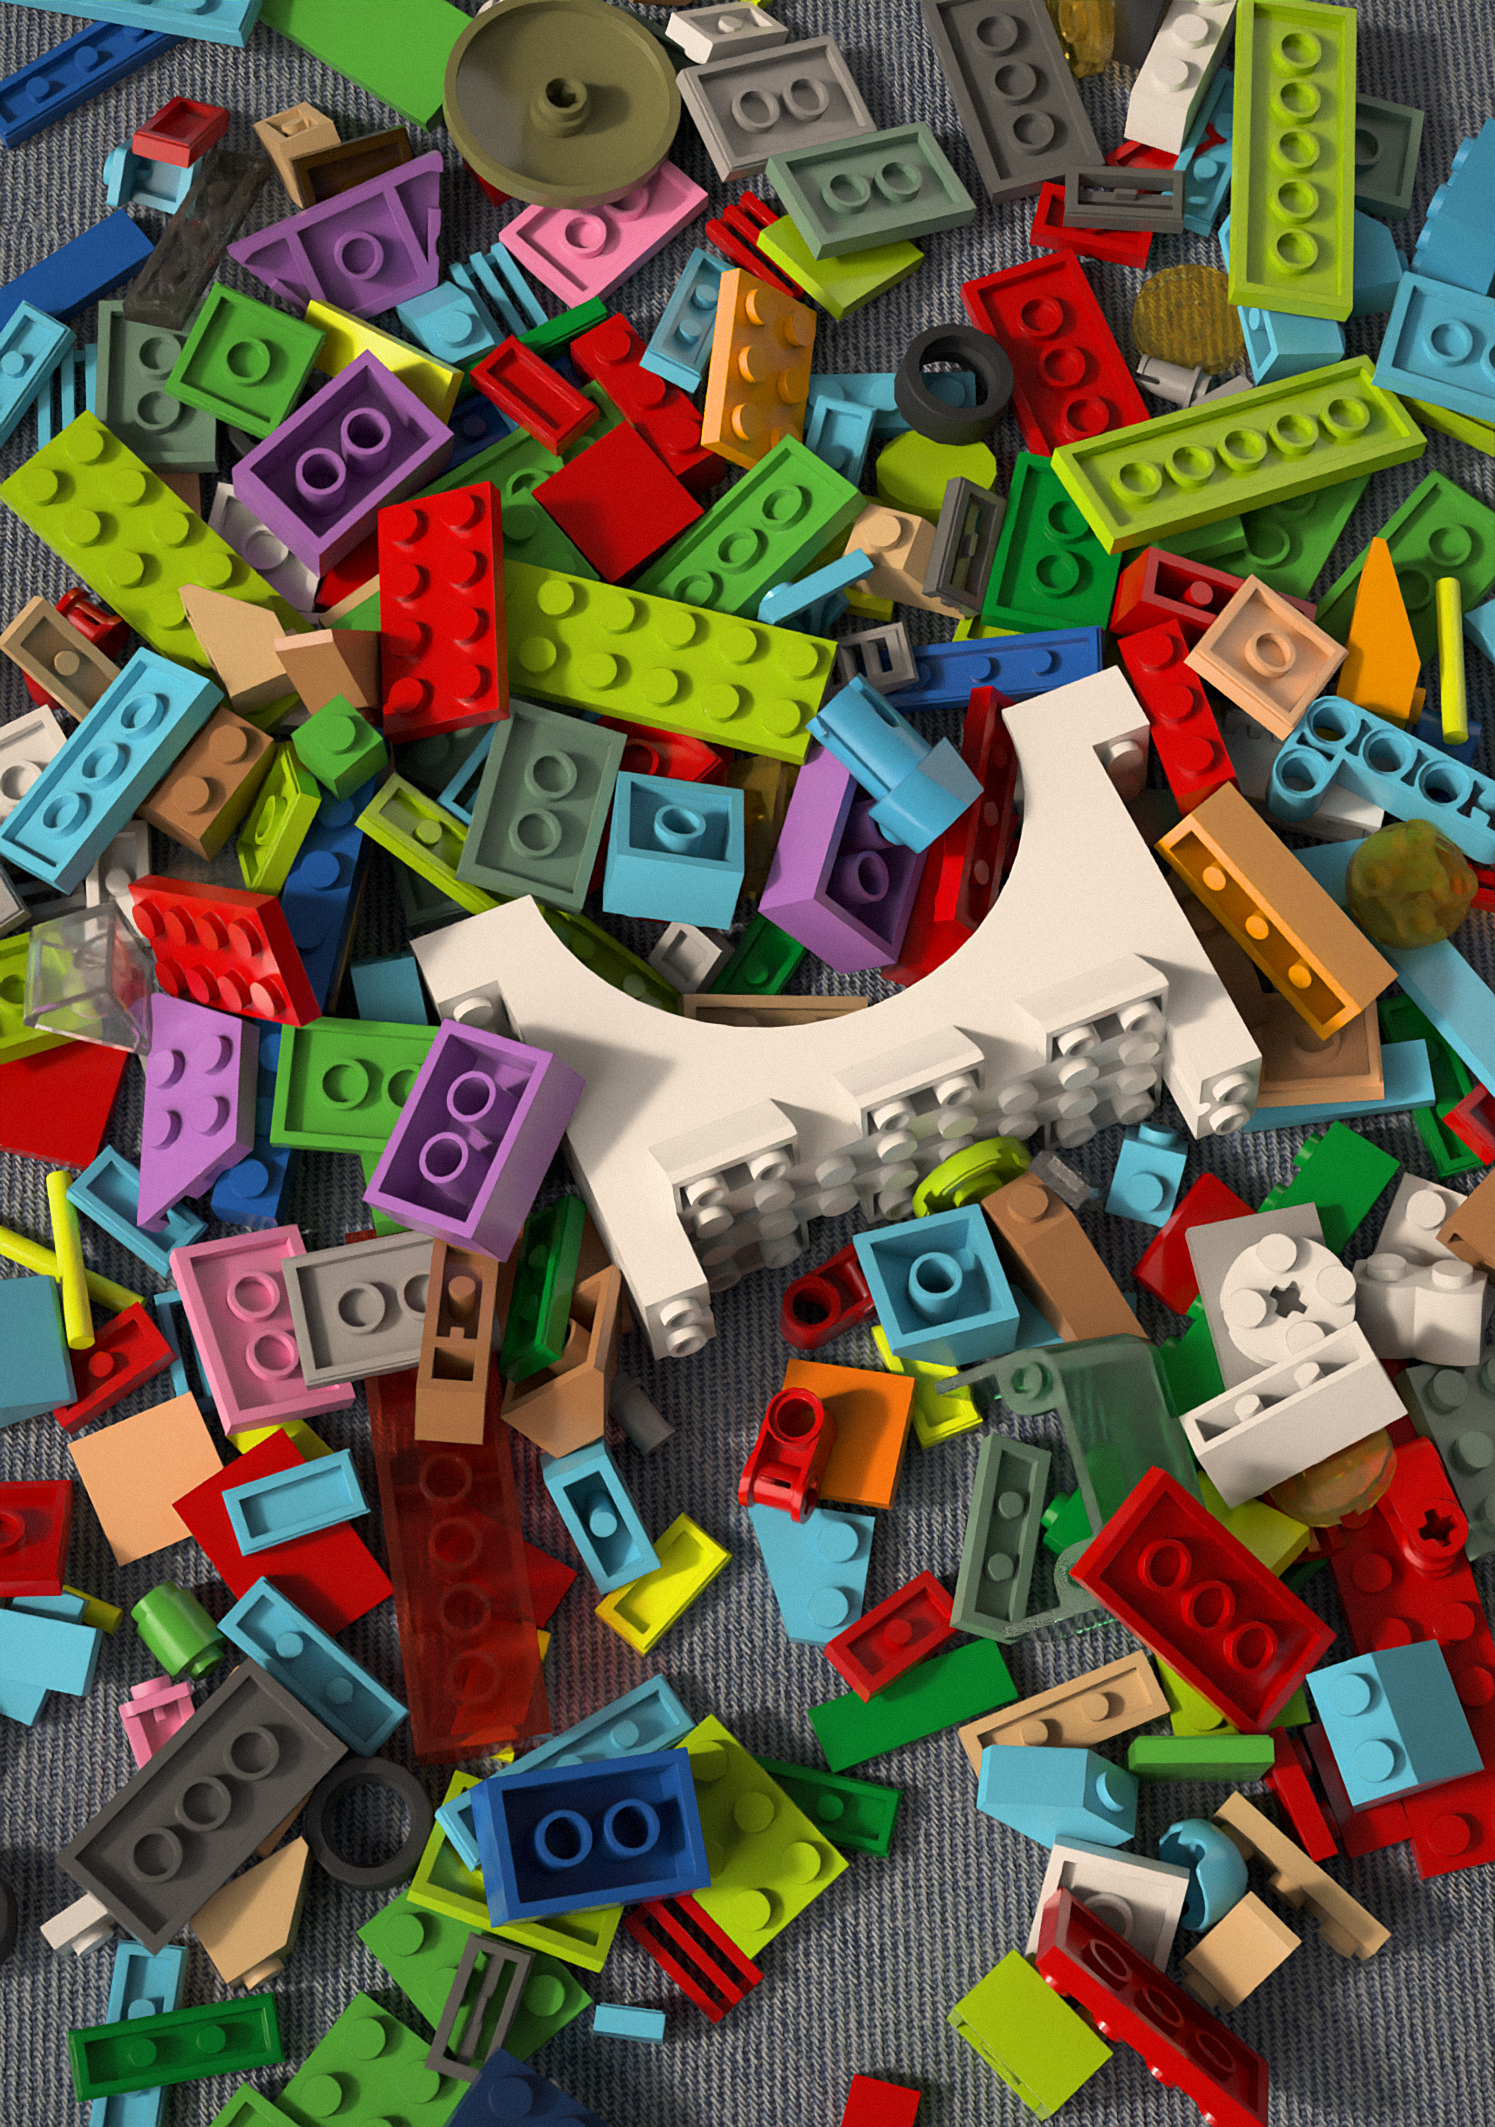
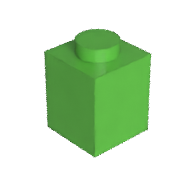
(340, 748)

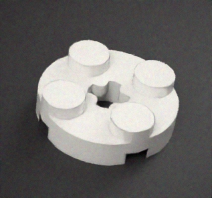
(1277, 1264)

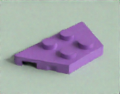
(358, 247)
(194, 1104)

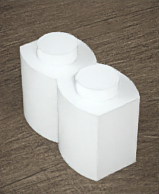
(1420, 1310)

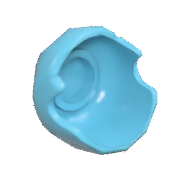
(1215, 1866)

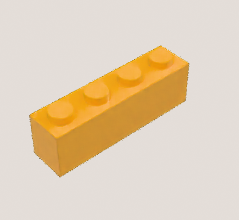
(1276, 911)

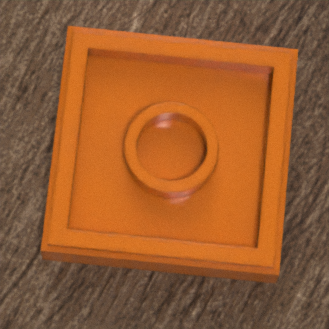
(872, 1432)

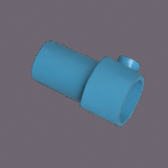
(914, 784)

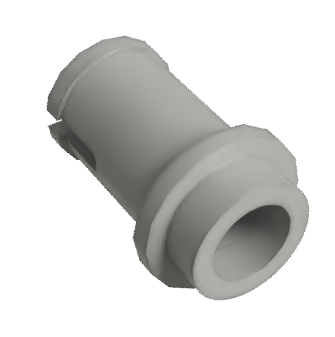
(1172, 381)
(638, 1415)

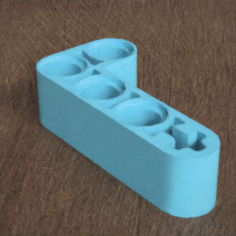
(1397, 792)

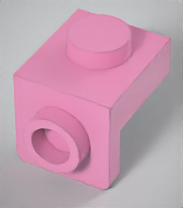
(155, 1715)

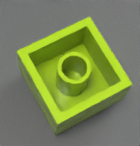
(1030, 2034)

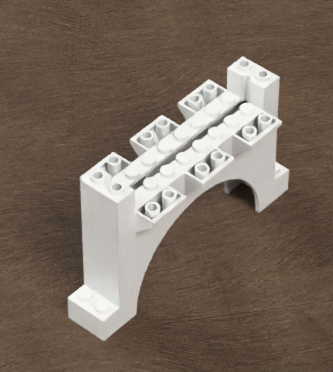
(1050, 1020)

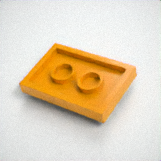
(757, 369)

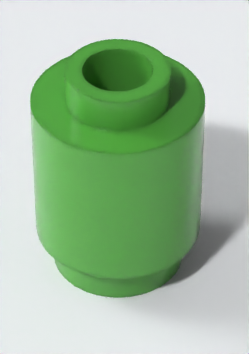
(179, 1632)

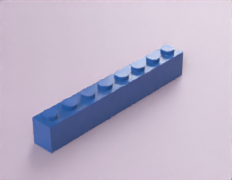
(319, 914)

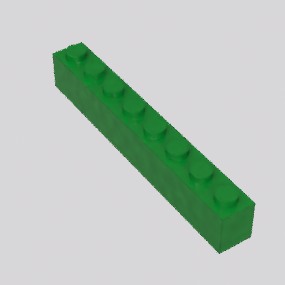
(1344, 1181)

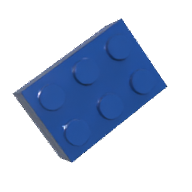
(589, 1837)

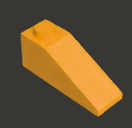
(1382, 652)

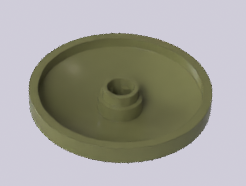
(561, 101)

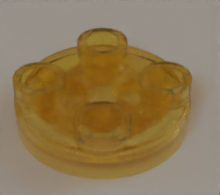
(1409, 885)

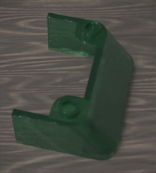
(1116, 1427)

